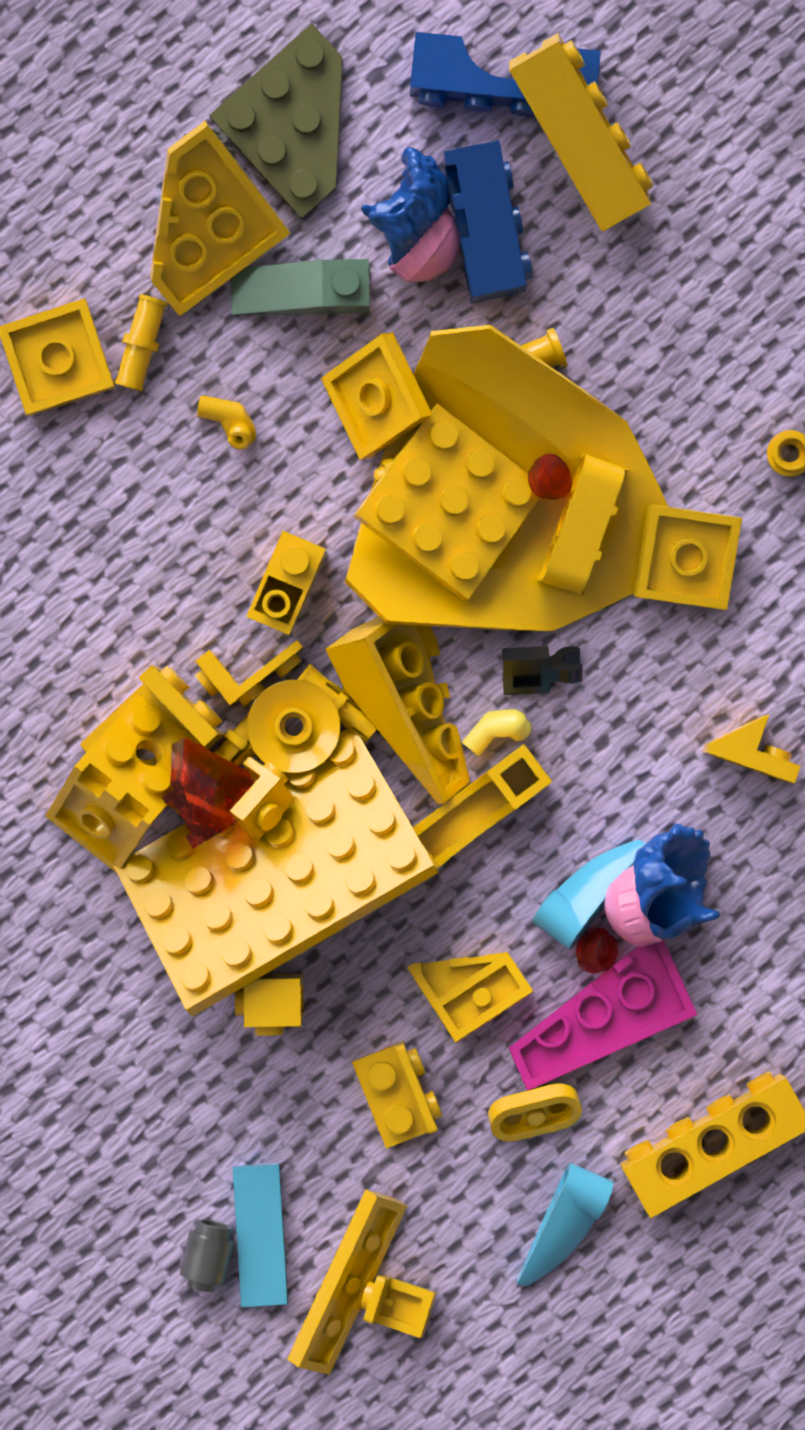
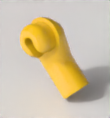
(233, 418)

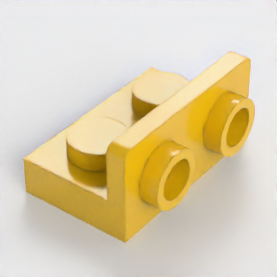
(396, 1094)

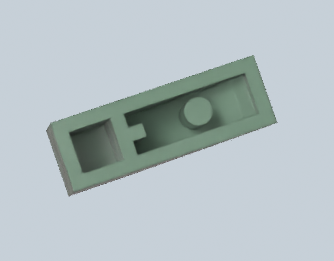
(303, 288)

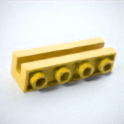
(580, 131)

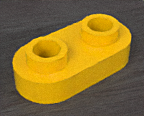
(534, 1112)

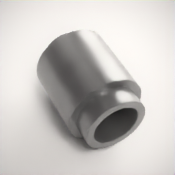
(207, 1255)

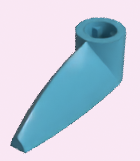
(581, 897)
(572, 1212)

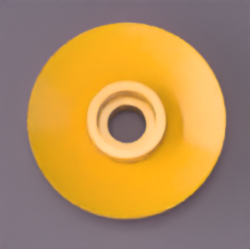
(293, 700)

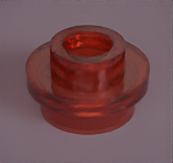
(549, 477)
(596, 950)

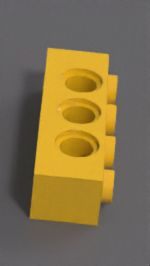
(661, 1191)

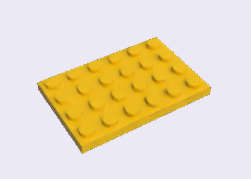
(251, 905)

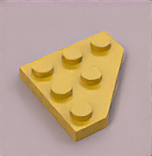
(207, 221)

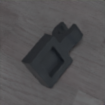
(532, 669)

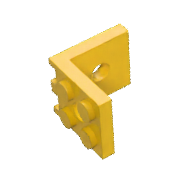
(167, 693)
(111, 792)

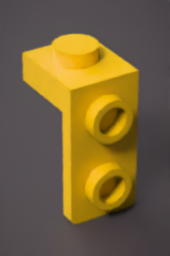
(217, 679)

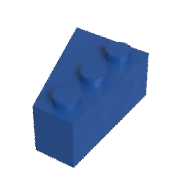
(486, 221)

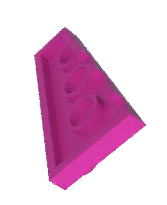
(615, 1010)

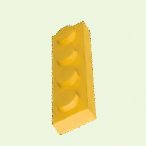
(345, 1282)

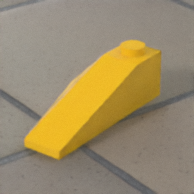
(395, 687)

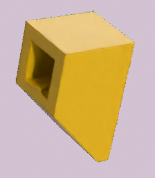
(286, 582)

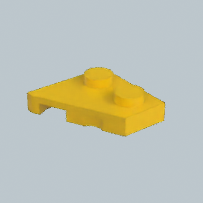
(471, 990)

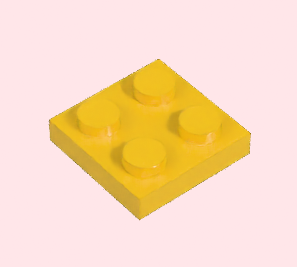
(56, 357)
(376, 396)
(687, 556)

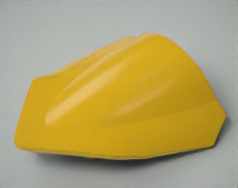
(568, 551)

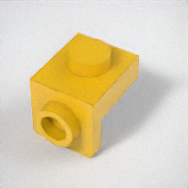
(264, 802)
(398, 1305)

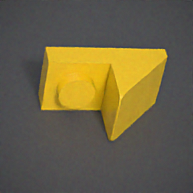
(741, 749)

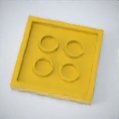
(449, 502)

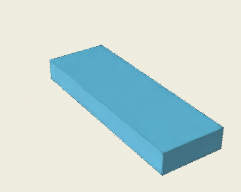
(260, 1235)

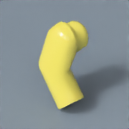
(497, 724)

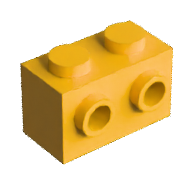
(272, 1003)

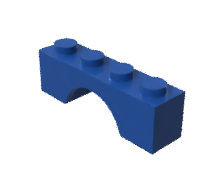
(447, 72)

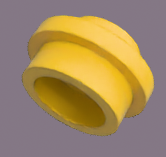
(774, 456)

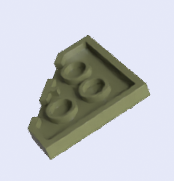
(290, 120)

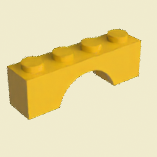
(481, 805)

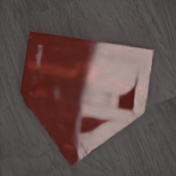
(204, 790)

